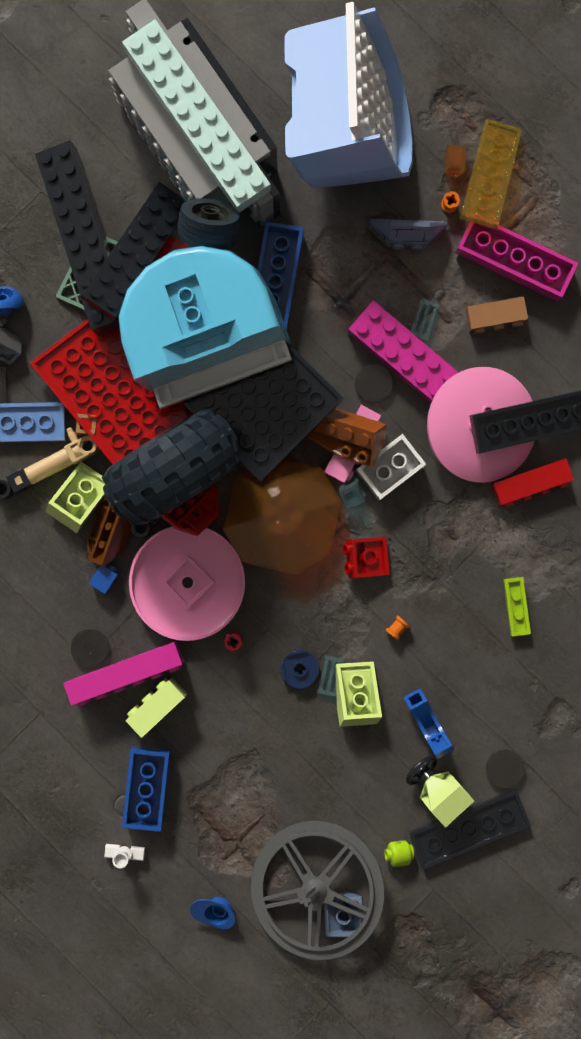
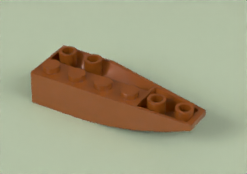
(351, 436)

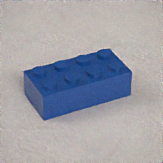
(146, 788)

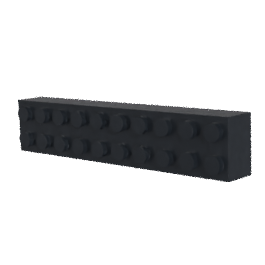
(77, 222)

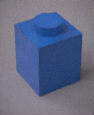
(104, 578)

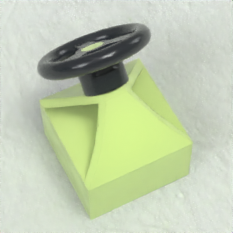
(440, 792)

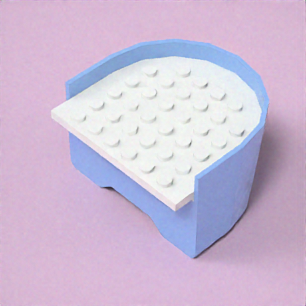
(347, 102)

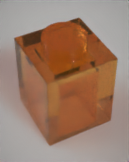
(454, 160)

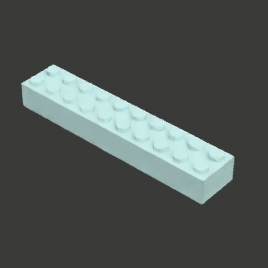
(196, 116)

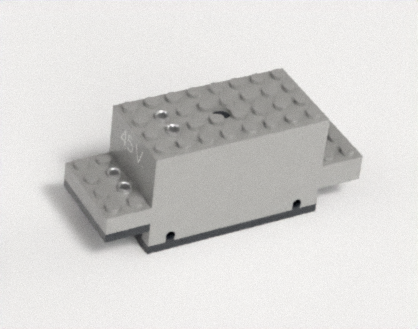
(163, 134)

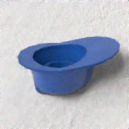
(214, 912)

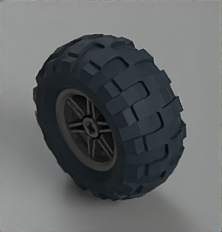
(171, 468)

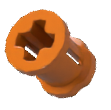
(447, 197)
(398, 628)

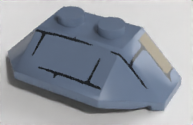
(407, 233)

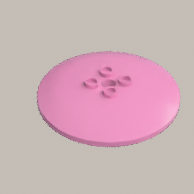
(450, 426)
(182, 611)

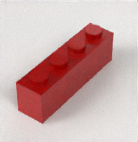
(532, 482)

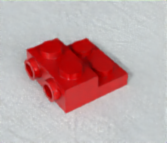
(366, 557)

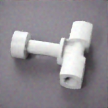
(123, 854)

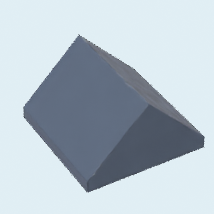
(339, 922)

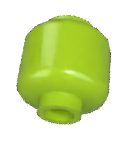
(399, 853)

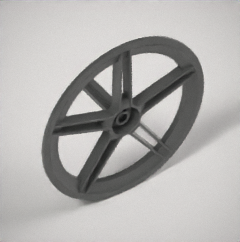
(317, 889)

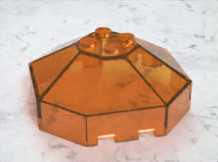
(284, 519)

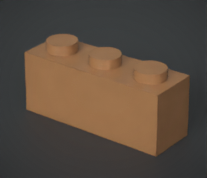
(496, 315)

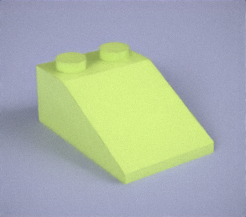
(77, 497)
(357, 694)

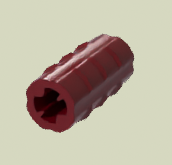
(230, 646)

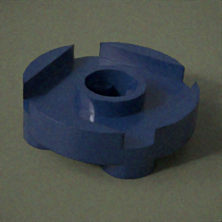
(294, 678)

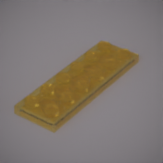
(490, 174)

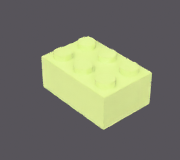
(155, 706)

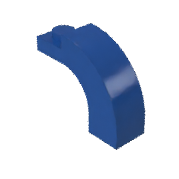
(428, 723)

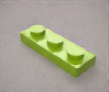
(516, 606)

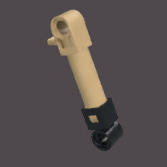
(27, 477)

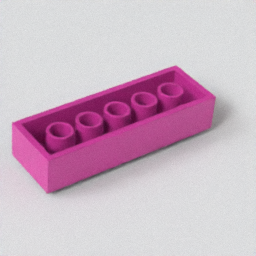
(518, 259)
(401, 351)
(125, 672)

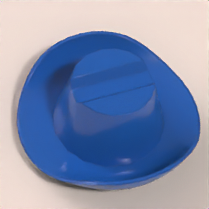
(10, 299)

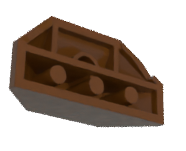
(106, 535)

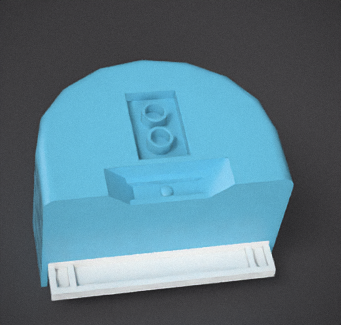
(200, 324)

